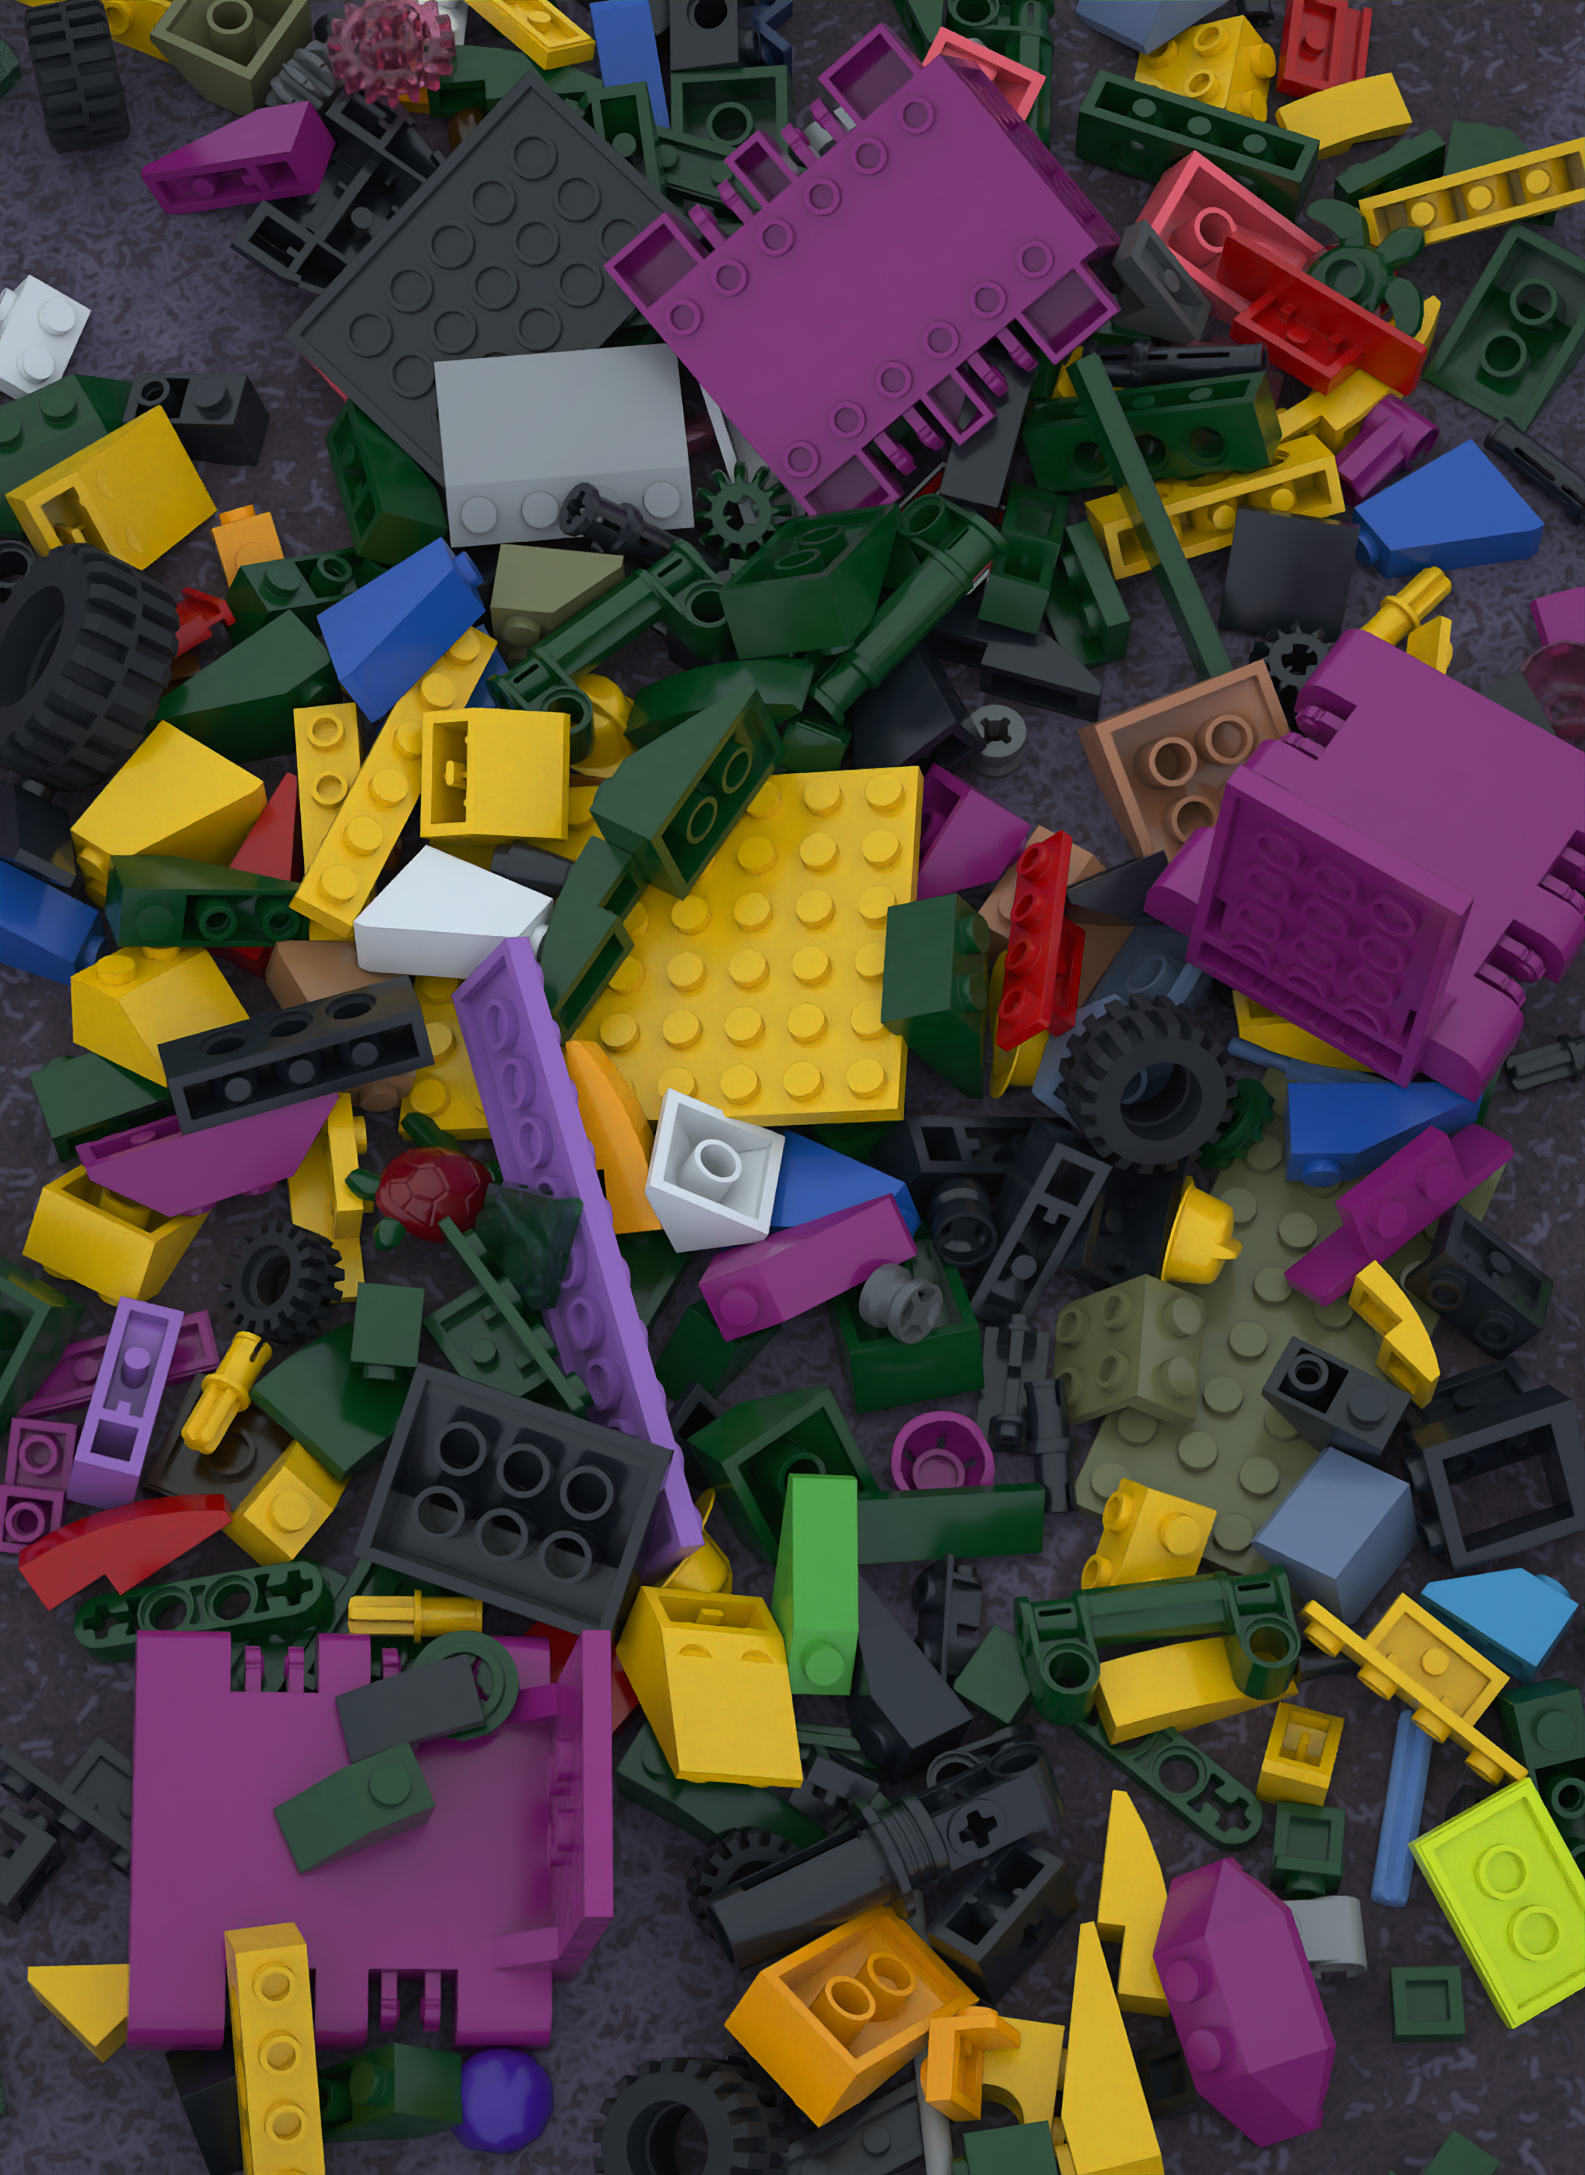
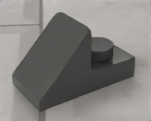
(1157, 291)

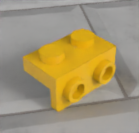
(1147, 1537)

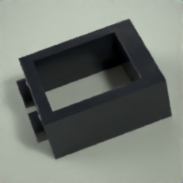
(1563, 1461)

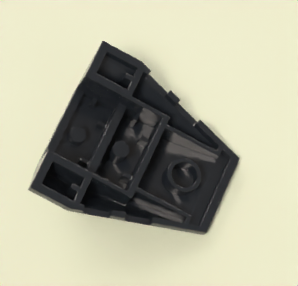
(368, 179)

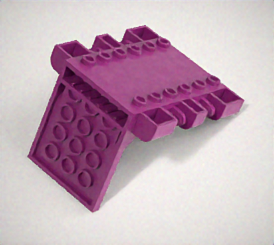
(875, 272)
(1391, 869)
(485, 1895)

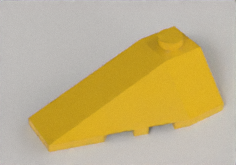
(1102, 2095)

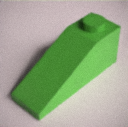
(818, 1583)

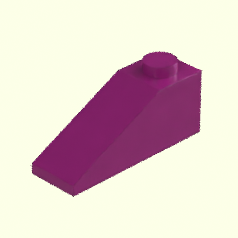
(250, 160)
(803, 1266)

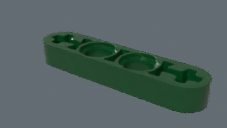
(203, 1601)
(1168, 1745)

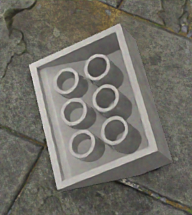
(541, 423)

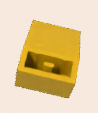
(120, 494)
(713, 1686)

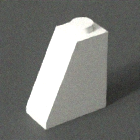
(446, 918)

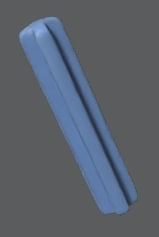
(1401, 1813)

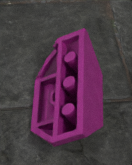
(199, 1168)
(1245, 2002)

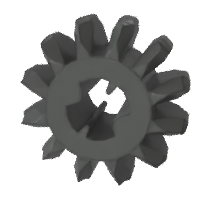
(307, 78)

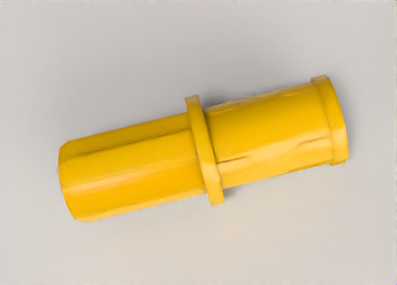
(1404, 611)
(225, 1393)
(413, 1615)

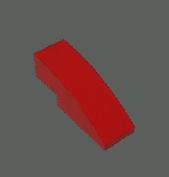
(121, 1543)

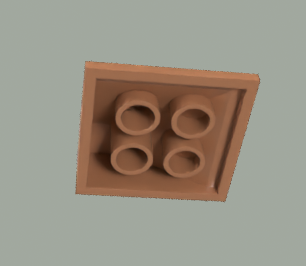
(1171, 757)

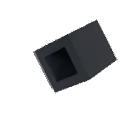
(212, 414)
(1336, 1403)

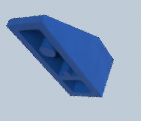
(1355, 1127)

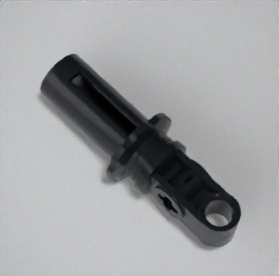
(886, 1855)

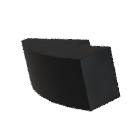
(1017, 663)
(1116, 893)

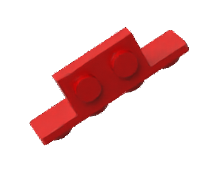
(1312, 327)
(1042, 950)

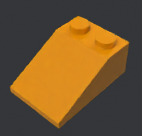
(846, 2011)

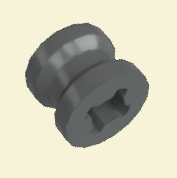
(1002, 756)
(900, 1303)

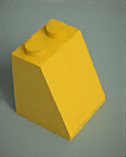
(169, 802)

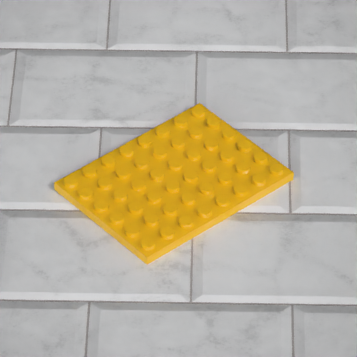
(754, 983)

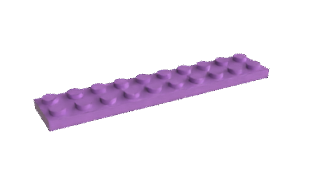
(545, 1146)

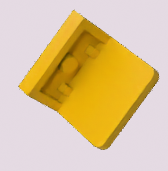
(1214, 64)

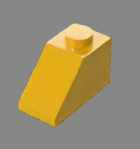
(285, 1507)

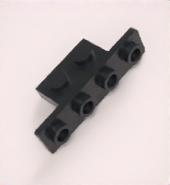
(1126, 1227)
(88, 1803)

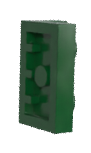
(1085, 603)

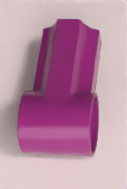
(1385, 444)

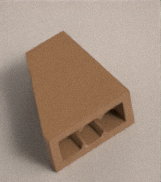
(320, 969)

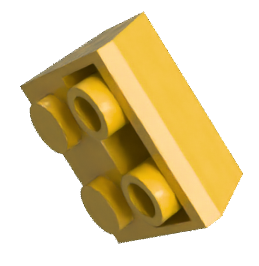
(494, 776)

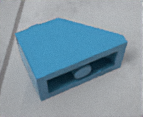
(1504, 1616)

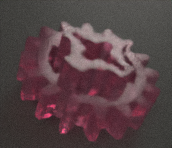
(391, 48)

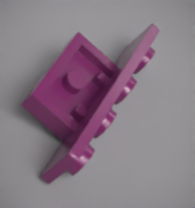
(1397, 1205)

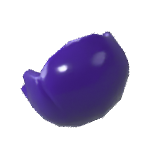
(503, 2101)

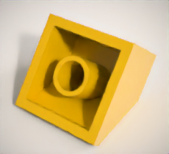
(147, 999)
(106, 1239)

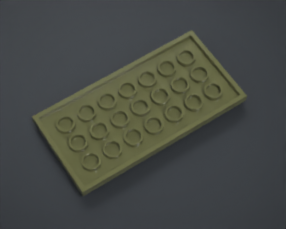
(1240, 1448)

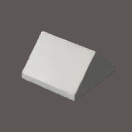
(711, 1175)

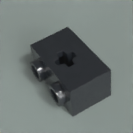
(1003, 1917)

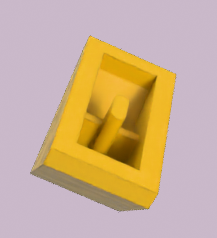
(1299, 1756)
(87, 2001)

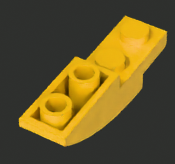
(1340, 414)

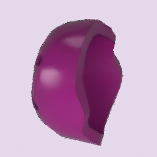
(937, 1466)

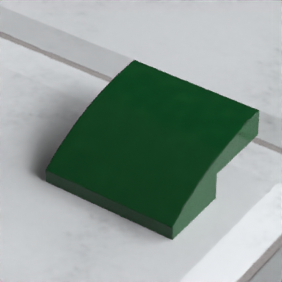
(330, 1406)

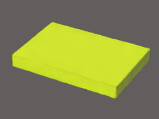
(1510, 1899)

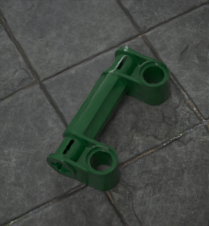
(1016, 35)
(953, 552)
(674, 590)
(1062, 1634)

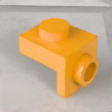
(245, 540)
(954, 2064)

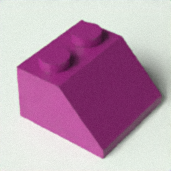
(964, 836)

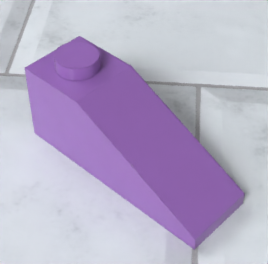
(124, 1404)

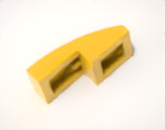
(1348, 114)
(1406, 1347)

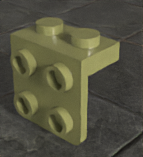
(1131, 1349)

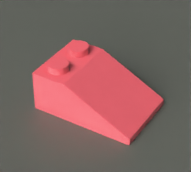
(1199, 208)

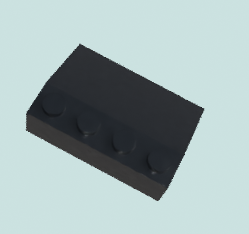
(516, 1504)

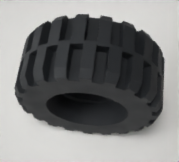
(81, 665)

